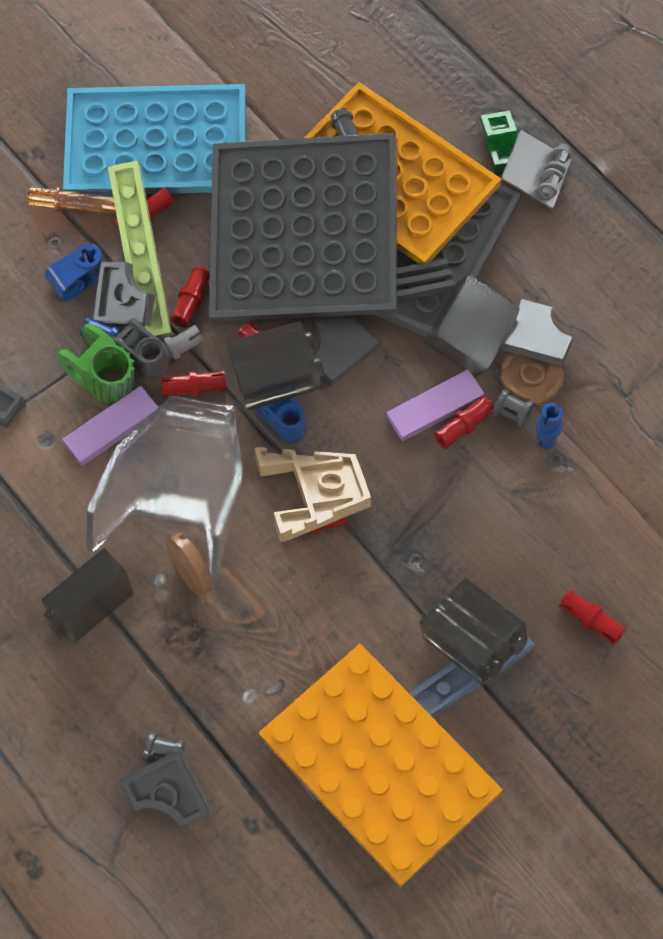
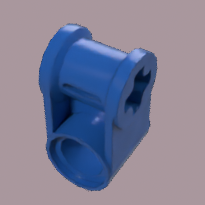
(75, 272)
(281, 412)

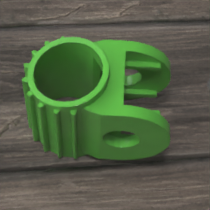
(86, 370)

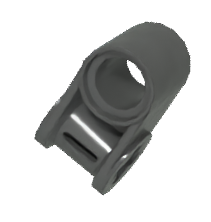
(141, 346)

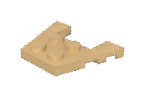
(328, 484)

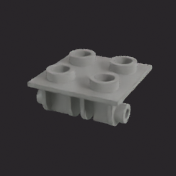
(537, 168)

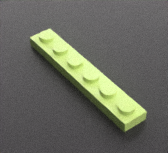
(139, 240)

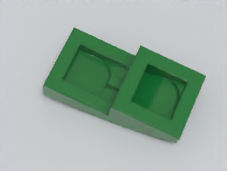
(500, 138)

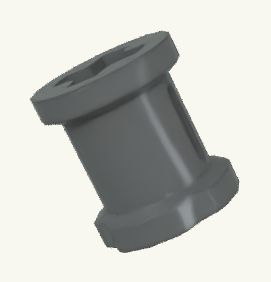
(513, 408)
(159, 747)

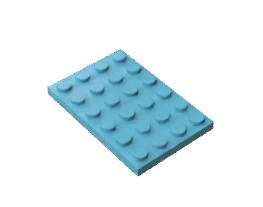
(159, 126)

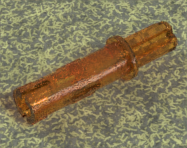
(71, 200)

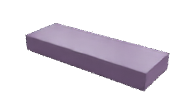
(434, 405)
(110, 426)

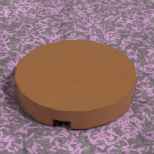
(531, 379)
(189, 564)

